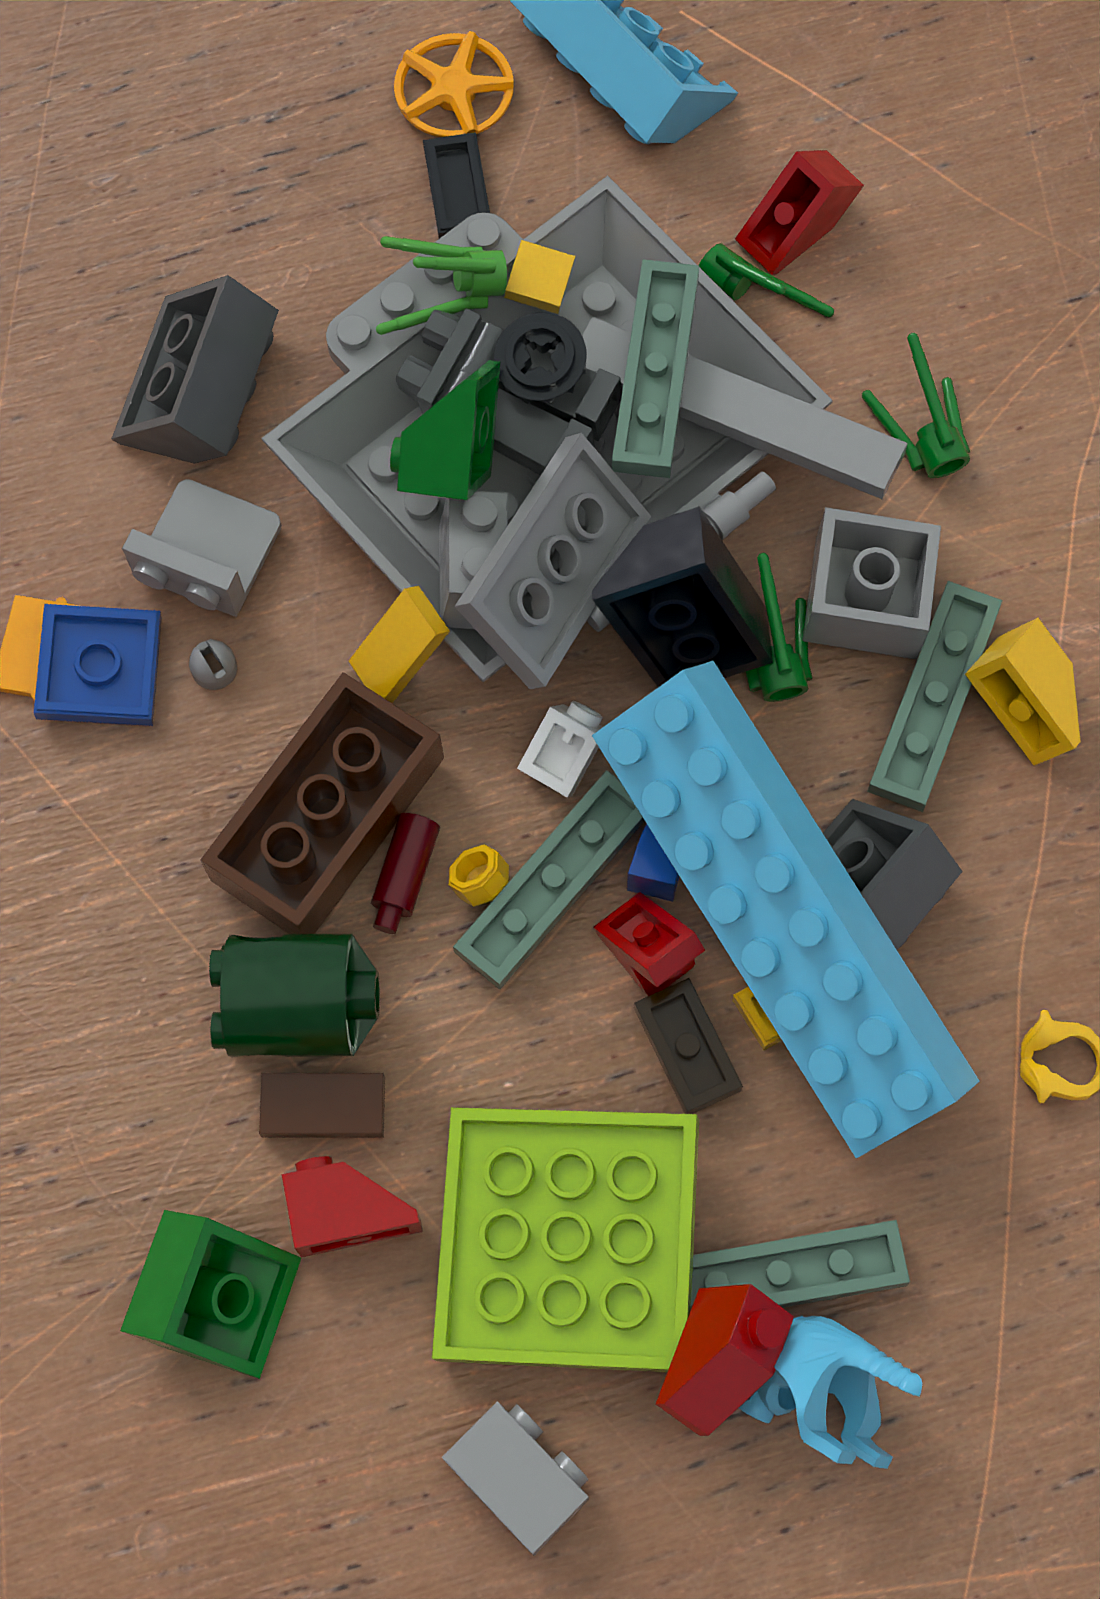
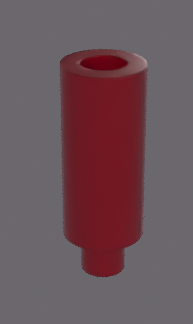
(403, 870)

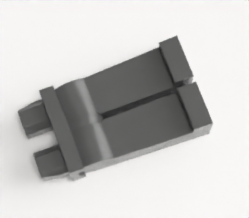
(522, 430)

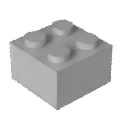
(872, 583)

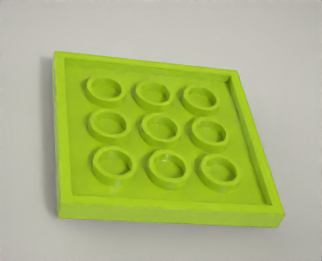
(566, 1238)

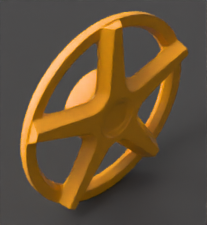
(453, 85)

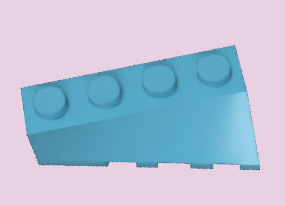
(628, 65)

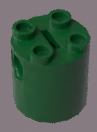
(293, 995)

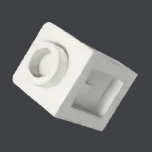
(562, 747)

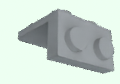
(204, 547)

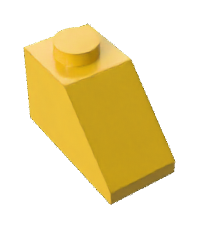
(1030, 690)

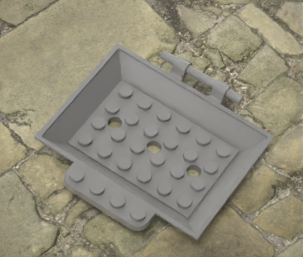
(346, 433)

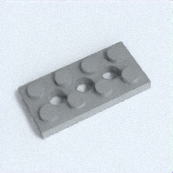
(522, 561)

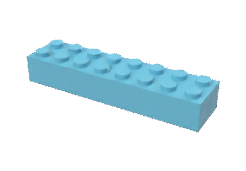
(785, 908)

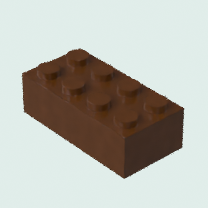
(323, 807)

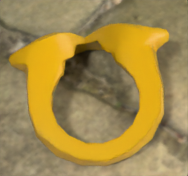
(1039, 1077)

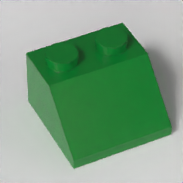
(451, 443)
(211, 1293)

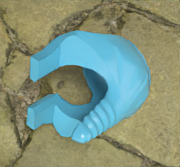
(831, 1359)

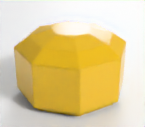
(478, 875)

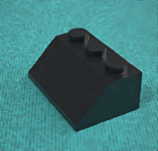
(684, 601)

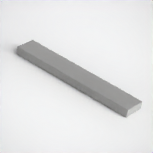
(766, 417)

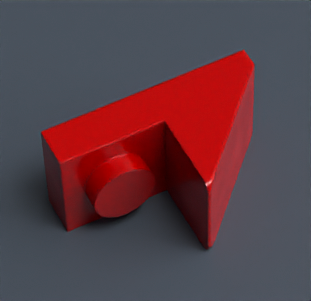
(649, 943)

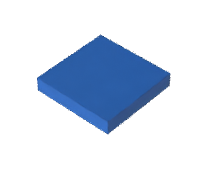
(98, 665)

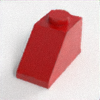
(798, 209)
(341, 1208)
(723, 1355)

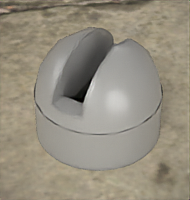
(202, 672)

